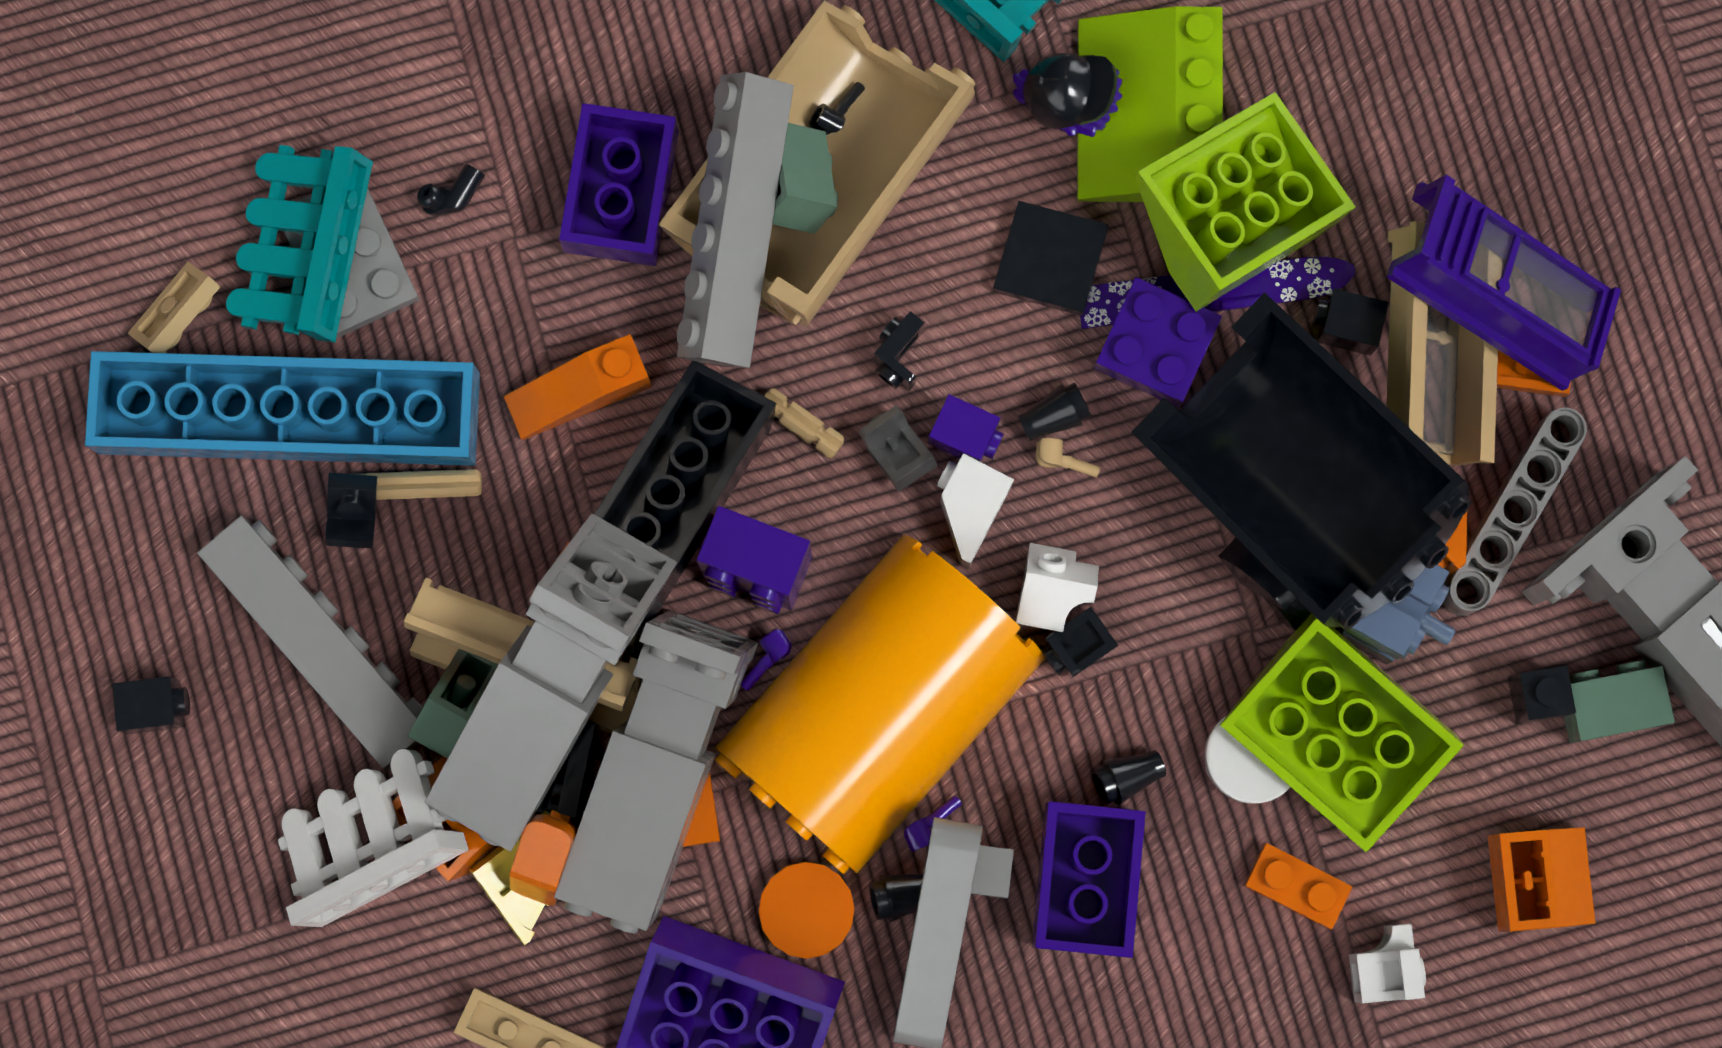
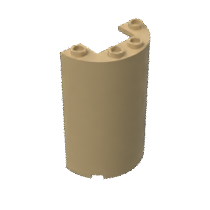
(874, 155)

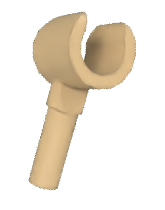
(1050, 455)

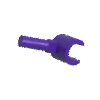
(776, 647)
(918, 833)

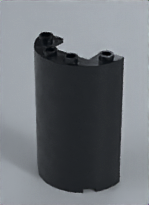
(1310, 471)

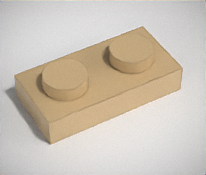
(174, 309)

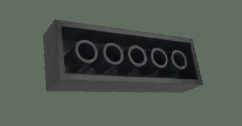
(687, 468)

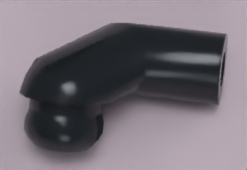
(453, 197)

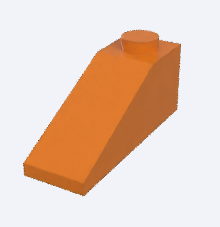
(578, 387)

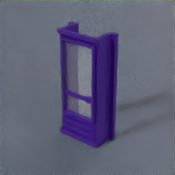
(1506, 286)

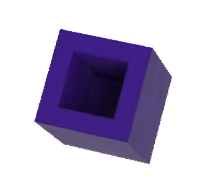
(965, 430)

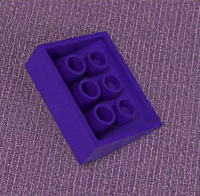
(724, 995)

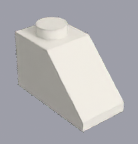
(971, 502)

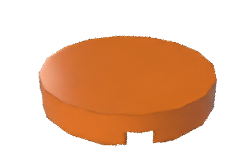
(806, 910)

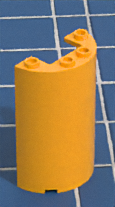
(880, 703)

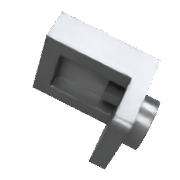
(897, 448)

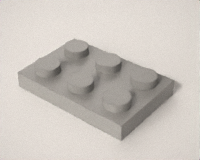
(377, 275)

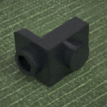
(897, 340)
(1079, 644)

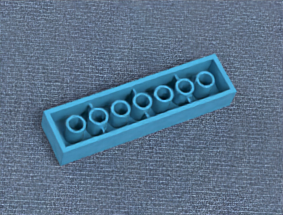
(283, 408)

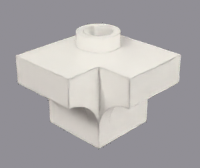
(1054, 586)
(1390, 969)

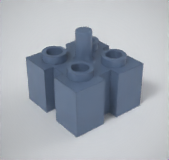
(1401, 627)

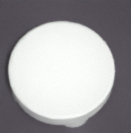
(1238, 771)

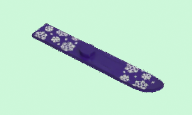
(1283, 282)

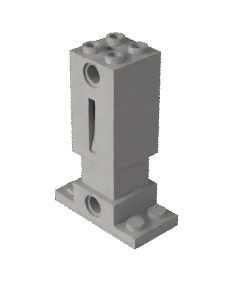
(1654, 589)
(549, 681)
(653, 772)

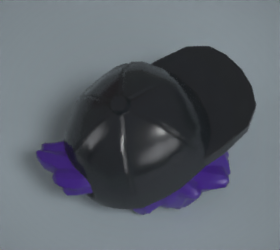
(1070, 92)

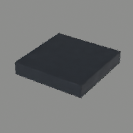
(1050, 258)

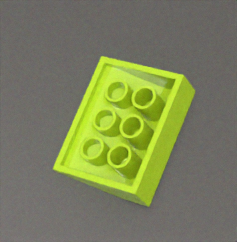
(1168, 90)
(1239, 200)
(1341, 732)

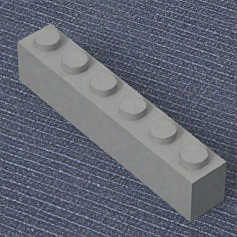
(734, 220)
(313, 639)

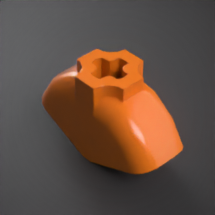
(542, 857)

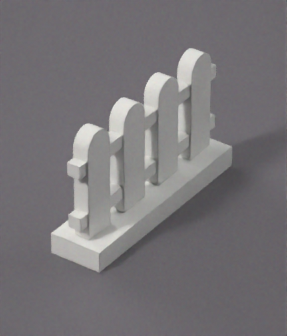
(394, 860)

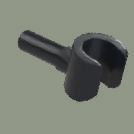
(831, 119)

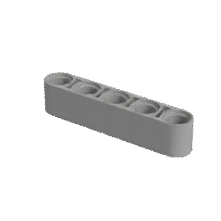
(1529, 495)
(937, 933)

